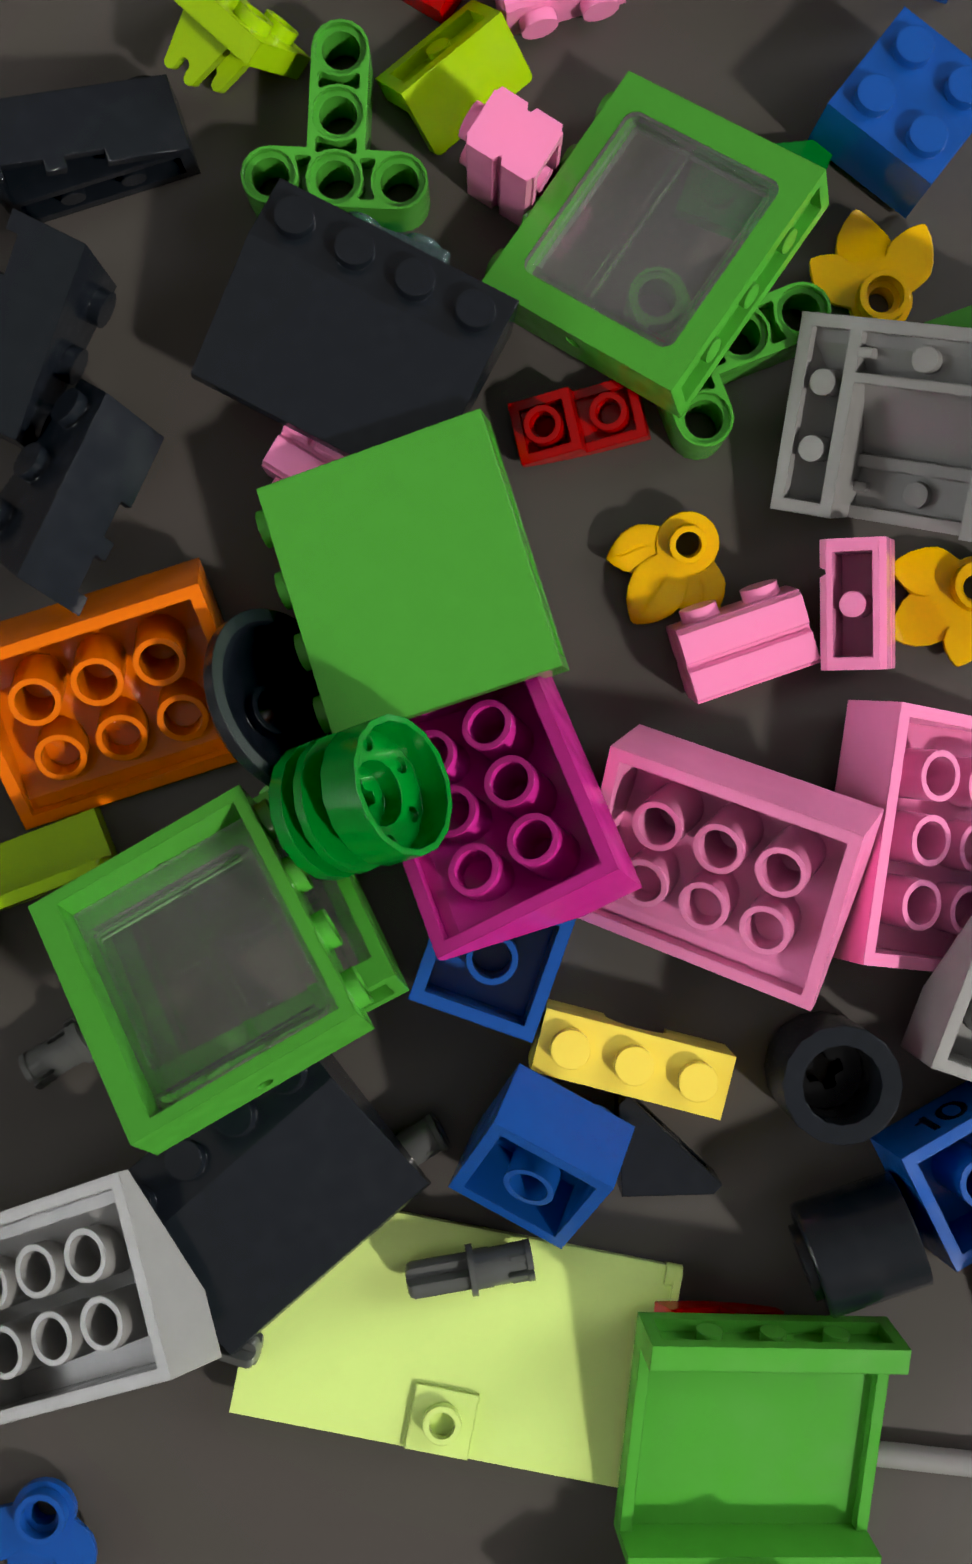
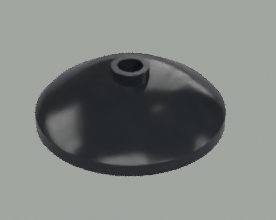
(259, 690)

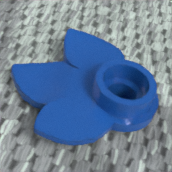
(40, 1538)

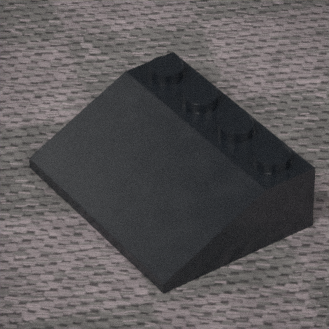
(349, 328)
(278, 1194)

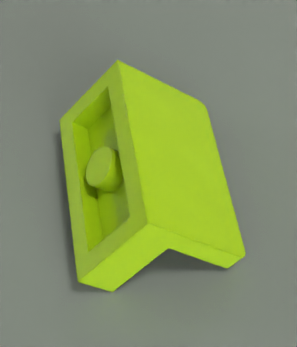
(453, 70)
(52, 857)

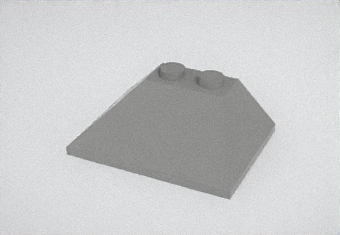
(879, 424)

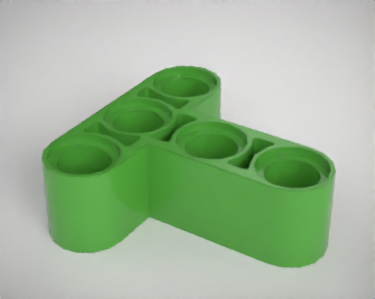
(347, 155)
(770, 345)

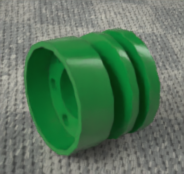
(360, 798)

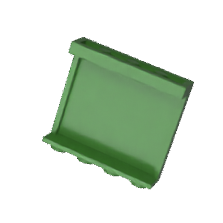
(409, 575)
(754, 1437)

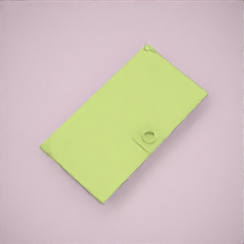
(496, 1378)

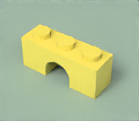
(631, 1061)

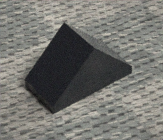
(658, 1158)

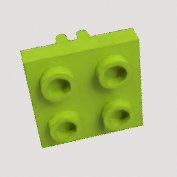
(232, 39)

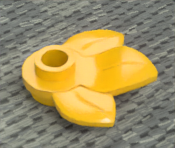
(873, 264)
(660, 574)
(935, 603)

